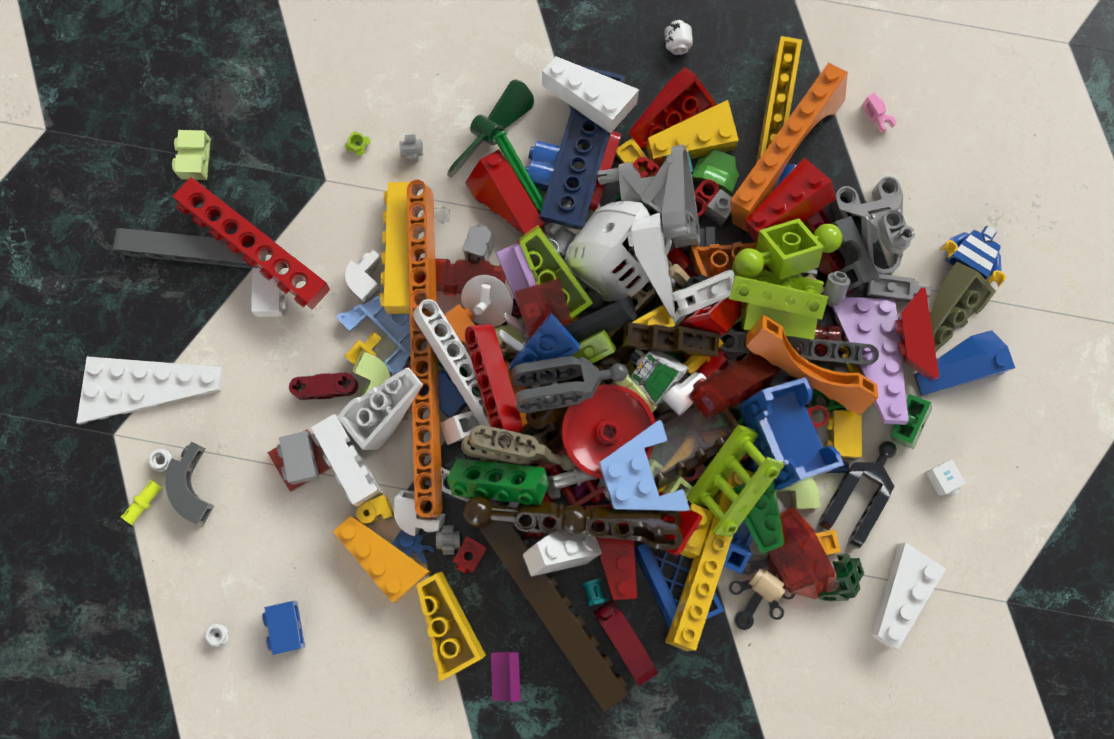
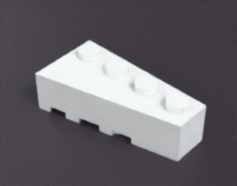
(590, 93)
(346, 461)
(907, 591)

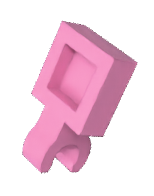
(876, 111)

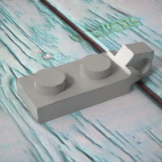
(895, 288)

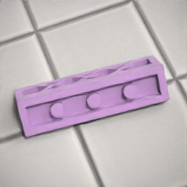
(515, 268)

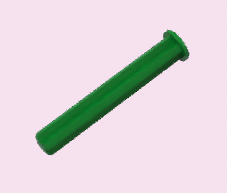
(519, 169)

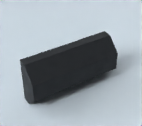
(604, 318)

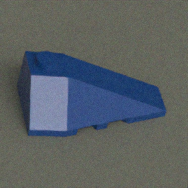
(969, 361)

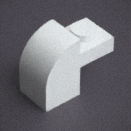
(359, 277)
(409, 520)

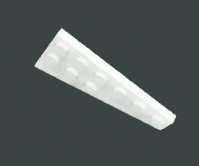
(134, 385)

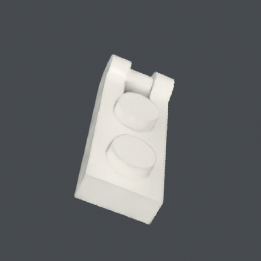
(704, 292)

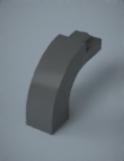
(180, 488)

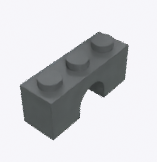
(858, 262)

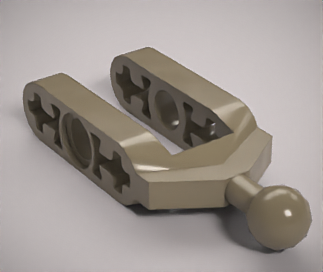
(537, 455)

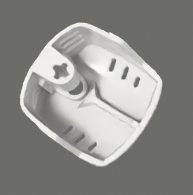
(600, 250)

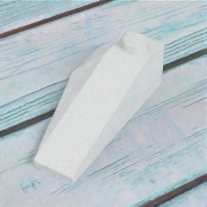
(649, 248)
(378, 413)

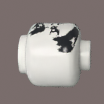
(678, 37)

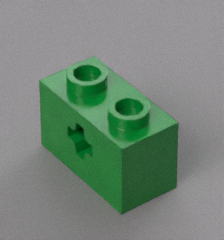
(918, 413)

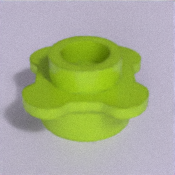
(353, 139)

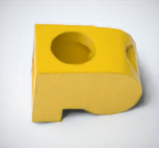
(375, 508)

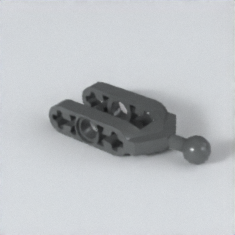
(583, 390)

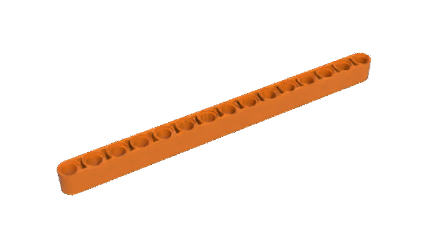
(419, 358)

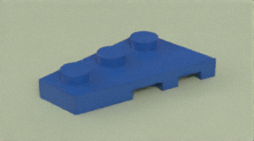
(547, 342)

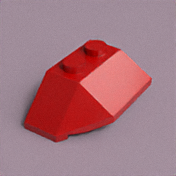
(715, 317)
(917, 337)

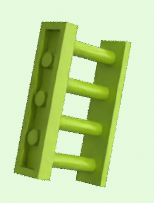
(790, 294)
(718, 471)

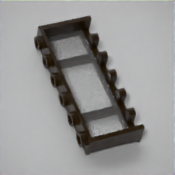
(690, 442)

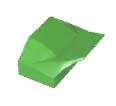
(719, 168)

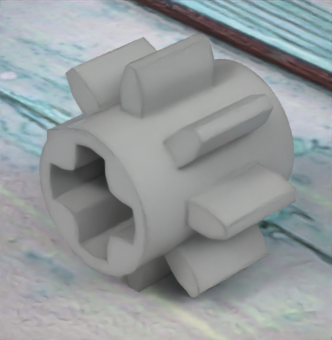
(411, 148)
(448, 540)

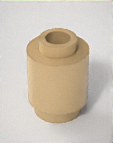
(767, 585)

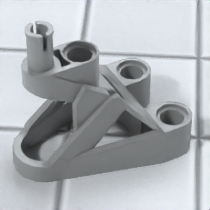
(666, 193)
(875, 226)

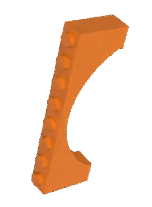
(821, 100)

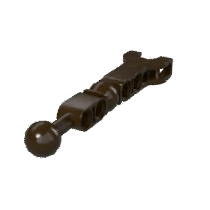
(553, 417)
(574, 519)

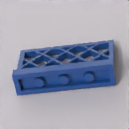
(658, 582)

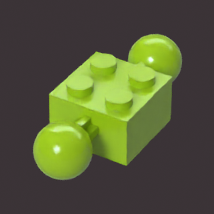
(788, 249)

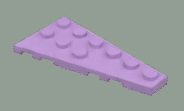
(874, 323)

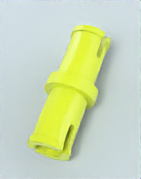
(141, 502)

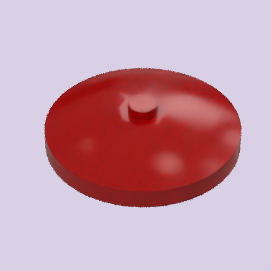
(603, 426)

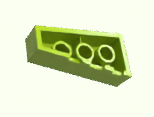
(548, 265)

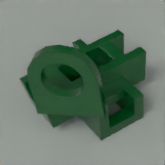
(848, 579)

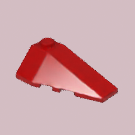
(678, 101)
(501, 191)

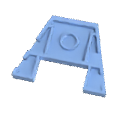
(393, 325)
(631, 479)

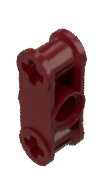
(323, 386)

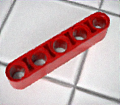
(492, 377)

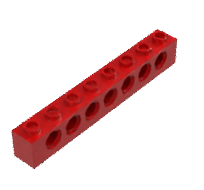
(194, 193)

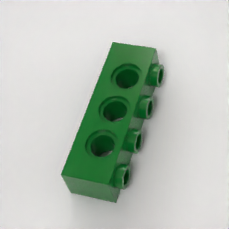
(498, 481)

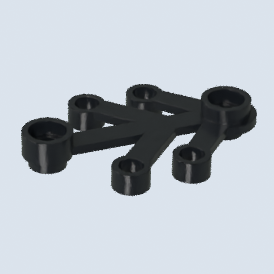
(756, 598)

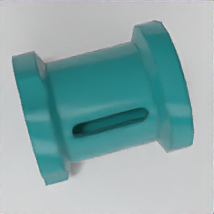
(594, 592)

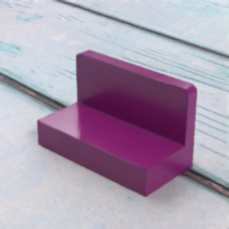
(505, 676)

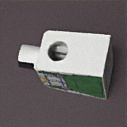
(656, 373)

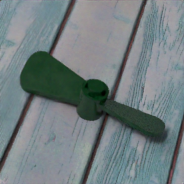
(512, 105)

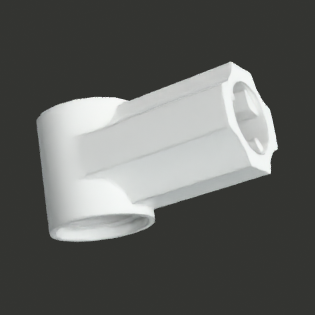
(678, 396)

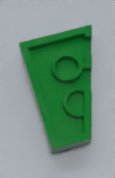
(765, 520)

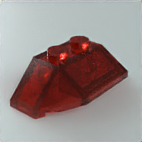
(802, 558)

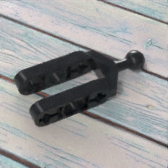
(876, 473)

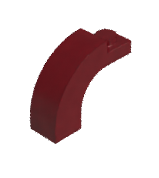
(626, 642)

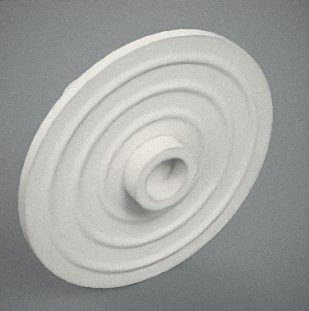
(487, 299)

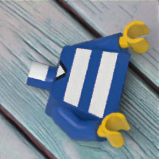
(977, 252)

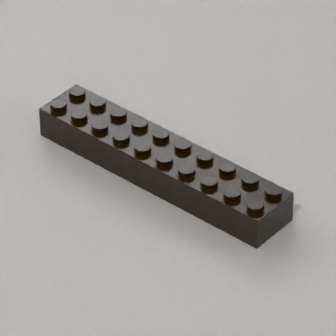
(556, 614)

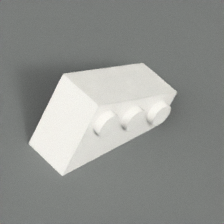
(561, 552)

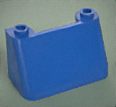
(788, 432)

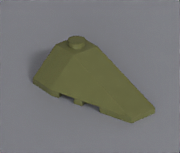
(959, 297)

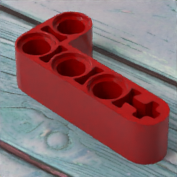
(701, 199)

